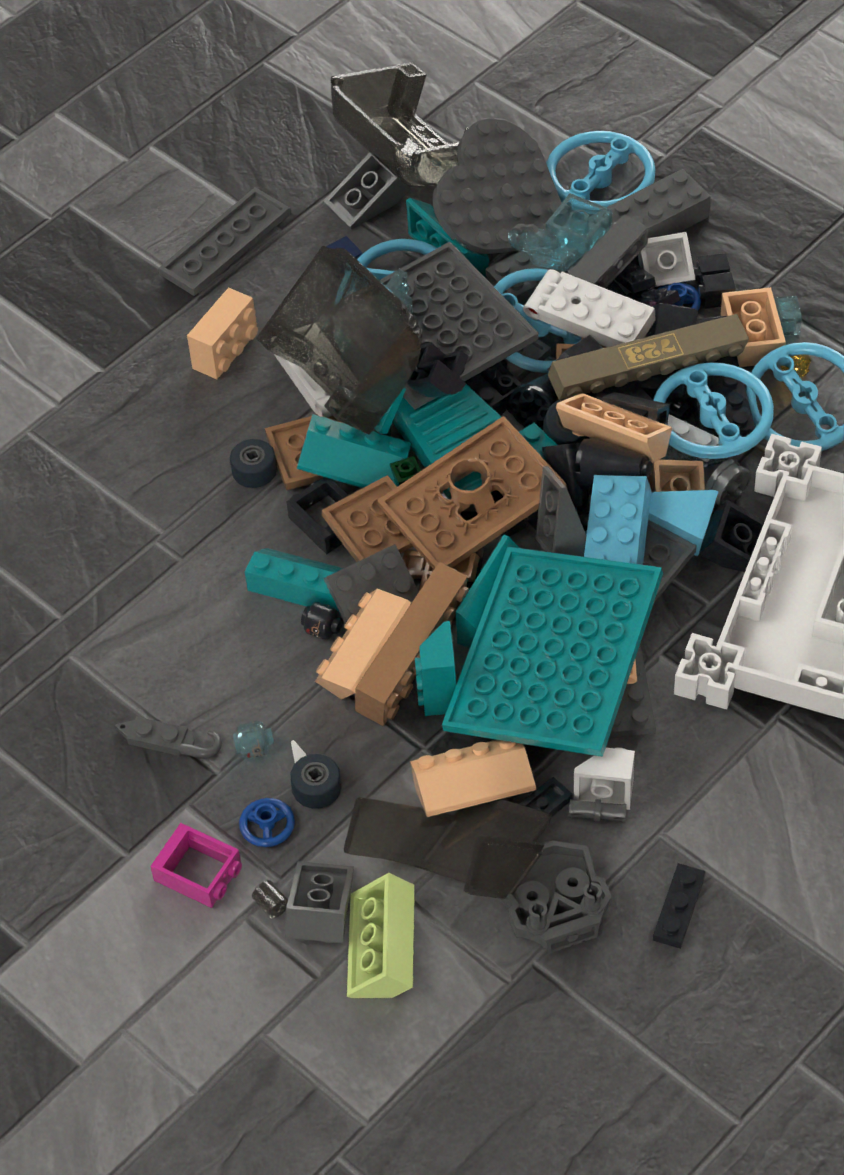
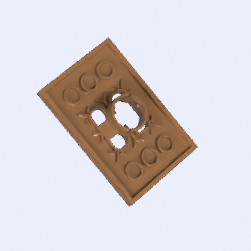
(434, 522)

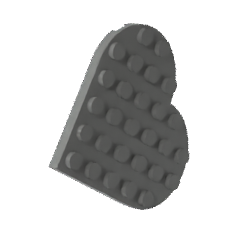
(494, 187)

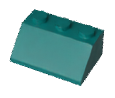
(436, 671)

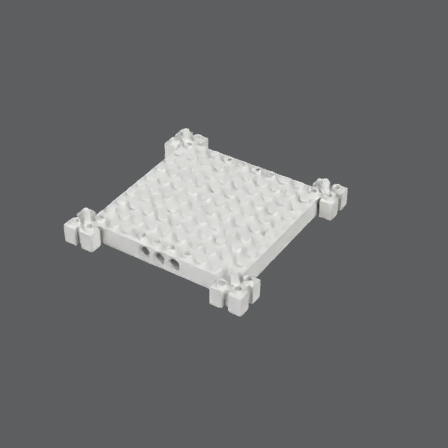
(790, 605)

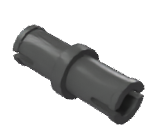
(597, 810)

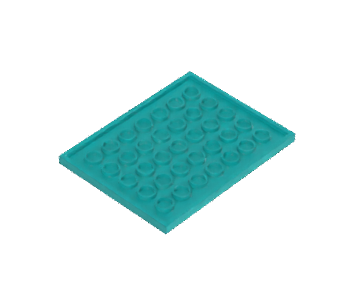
(553, 651)

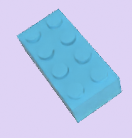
(618, 518)

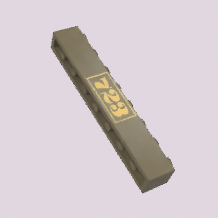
(648, 357)

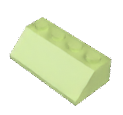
(381, 939)

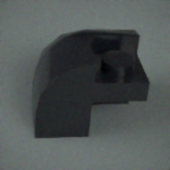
(438, 372)

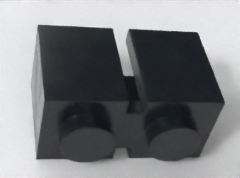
(713, 279)

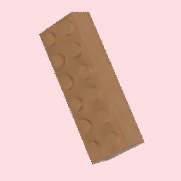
(394, 666)

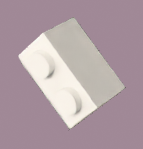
(668, 259)
(606, 777)

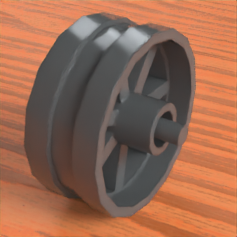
(729, 480)

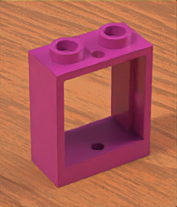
(174, 850)

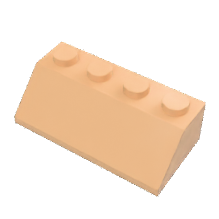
(615, 425)
(361, 642)
(471, 776)

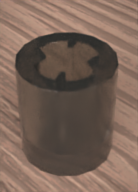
(270, 899)

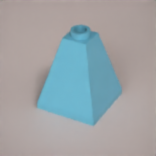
(683, 513)

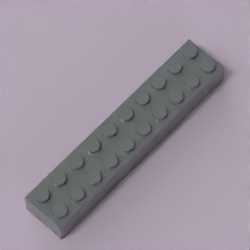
(662, 206)

